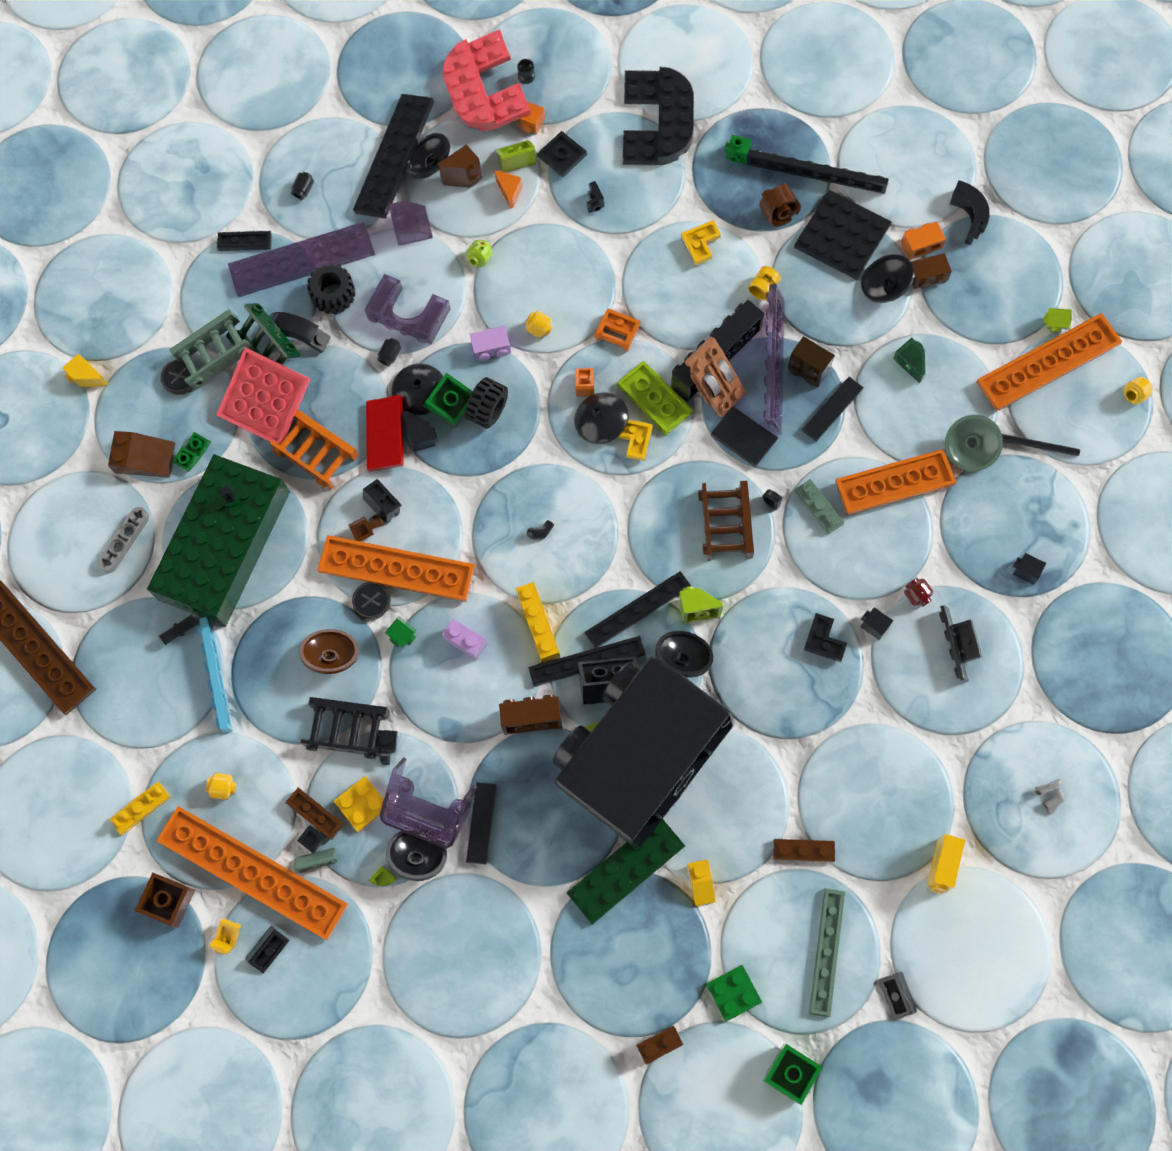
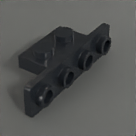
(962, 641)

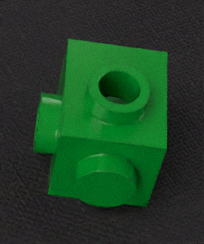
(738, 149)
(401, 632)

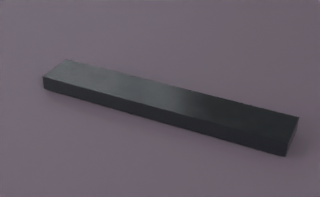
(637, 610)
(568, 665)

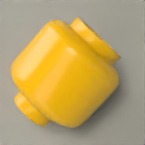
(538, 324)
(1138, 390)
(220, 786)

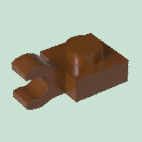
(362, 528)

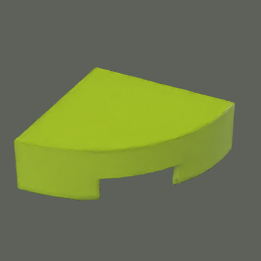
(382, 877)

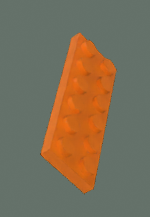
(895, 482)

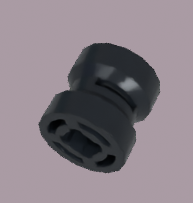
(526, 71)

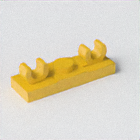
(140, 808)

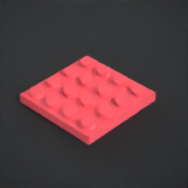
(263, 396)

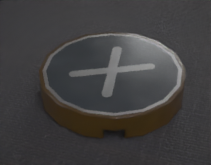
(174, 377)
(371, 600)

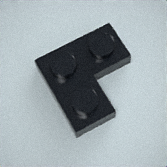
(820, 643)

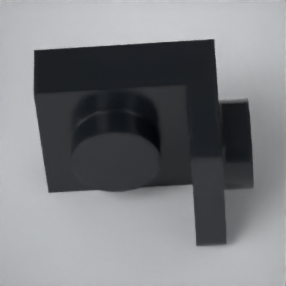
(596, 198)

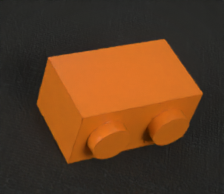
(923, 240)

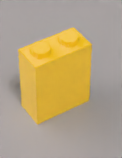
(945, 863)

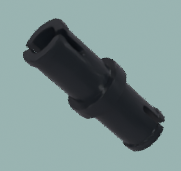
(178, 629)

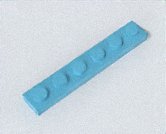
(213, 668)

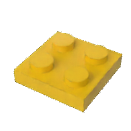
(360, 804)

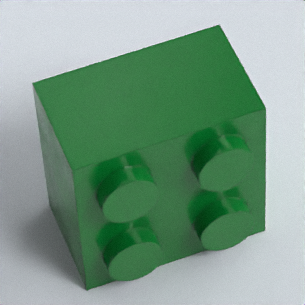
(448, 400)
(792, 1074)

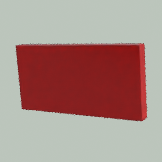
(384, 433)

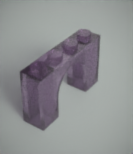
(422, 327)

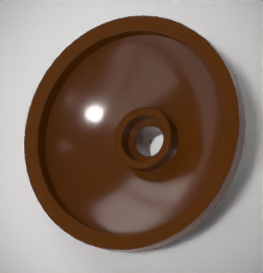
(329, 651)

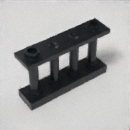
(357, 710)

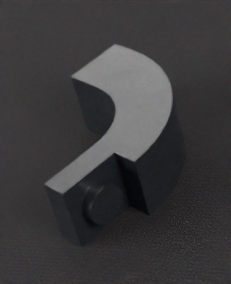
(975, 204)
(301, 329)

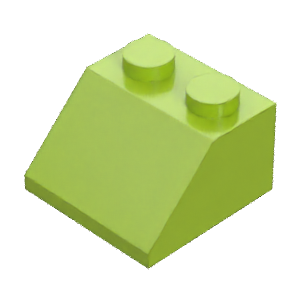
(698, 605)

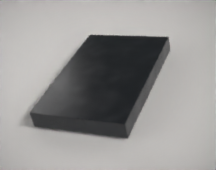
(744, 436)

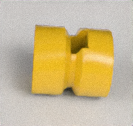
(760, 285)

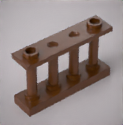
(742, 510)

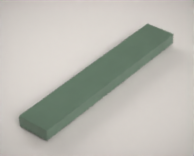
(827, 952)

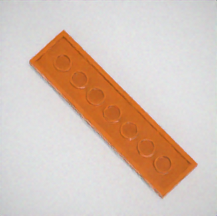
(1049, 362)
(396, 568)

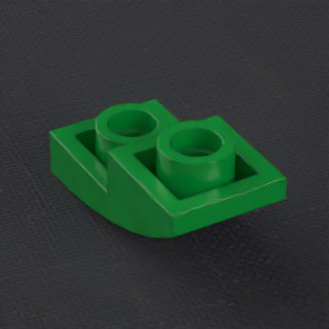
(192, 453)

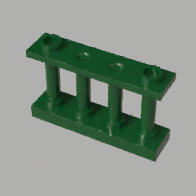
(267, 326)

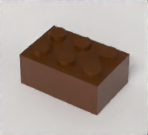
(530, 714)

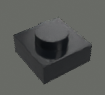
(311, 839)

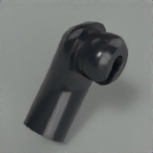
(540, 533)

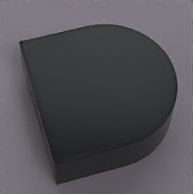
(772, 499)

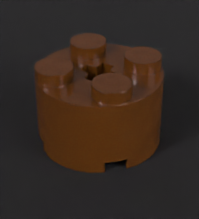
(779, 205)

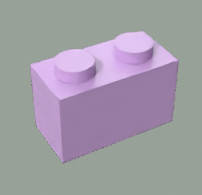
(490, 343)
(464, 639)

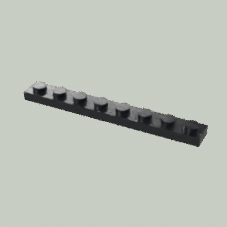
(817, 171)

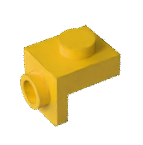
(225, 937)

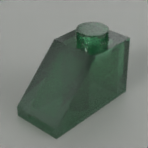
(912, 359)

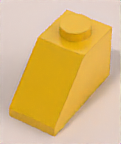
(82, 373)
(701, 882)

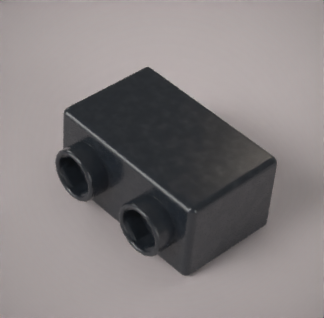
(641, 749)

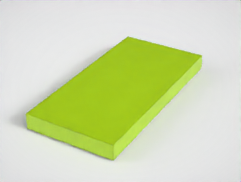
(654, 397)

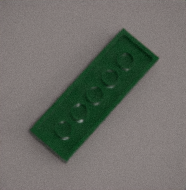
(624, 873)

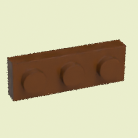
(314, 813)
(804, 850)

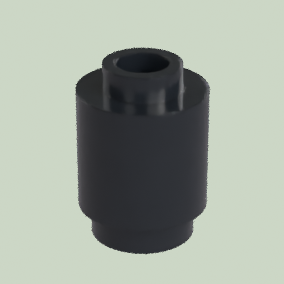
(302, 185)
(389, 351)

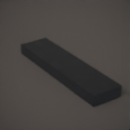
(832, 409)
(481, 823)

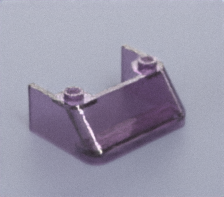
(419, 816)

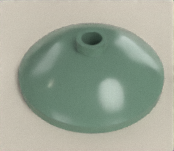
(982, 453)

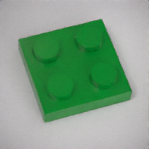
(733, 993)

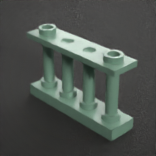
(202, 337)

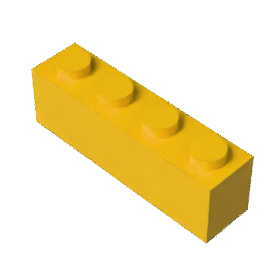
(537, 622)

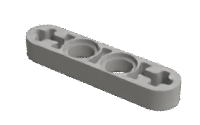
(127, 541)

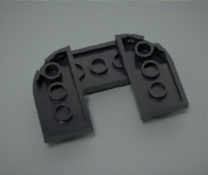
(676, 116)

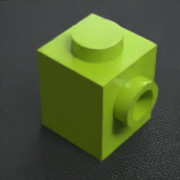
(1058, 319)

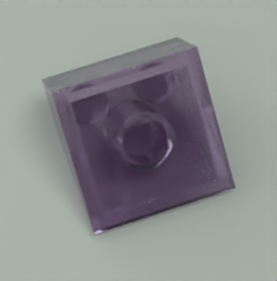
(410, 222)

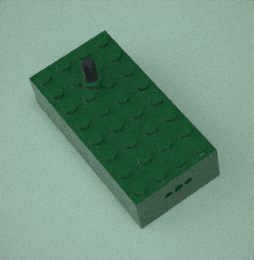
(219, 540)

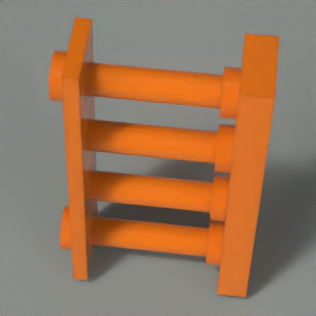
(316, 431)

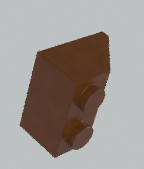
(460, 168)

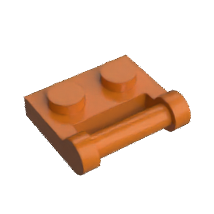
(619, 324)

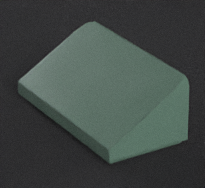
(316, 860)

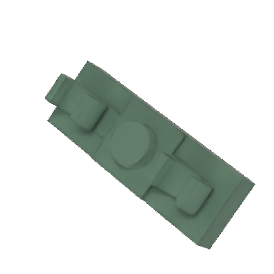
(819, 506)

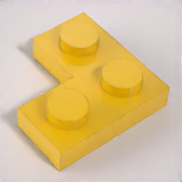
(697, 239)
(639, 436)

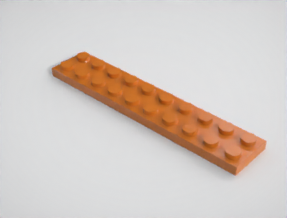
(252, 873)

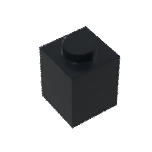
(1028, 568)
(876, 623)

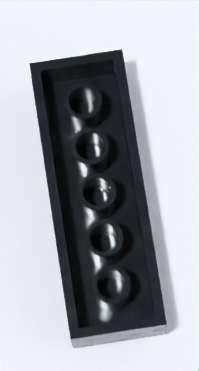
(730, 336)

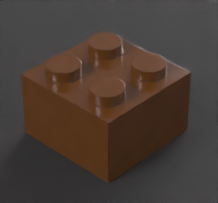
(164, 900)

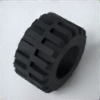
(328, 276)
(486, 402)

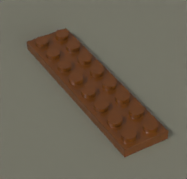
(41, 654)

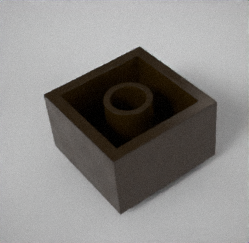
(810, 362)

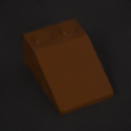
(140, 455)

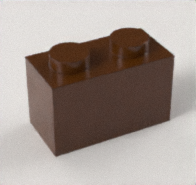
(931, 271)
(659, 1045)

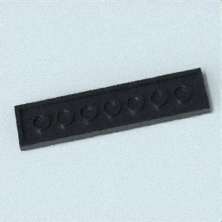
(393, 156)

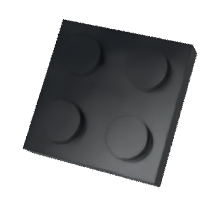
(562, 154)

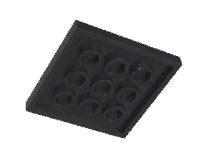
(842, 234)

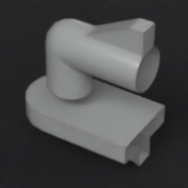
(1051, 804)

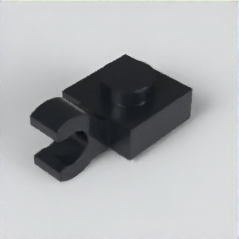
(386, 743)

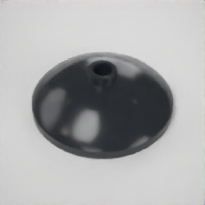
(427, 155)
(887, 278)
(412, 395)
(603, 426)
(685, 653)
(406, 848)

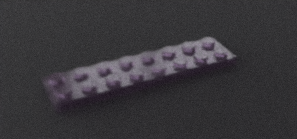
(300, 259)
(775, 359)

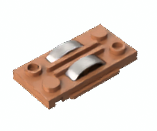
(715, 377)

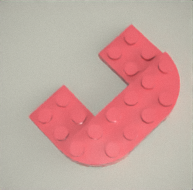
(467, 90)

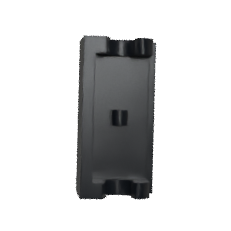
(381, 500)

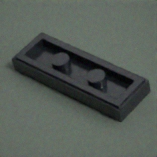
(244, 240)

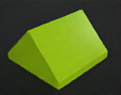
(516, 156)

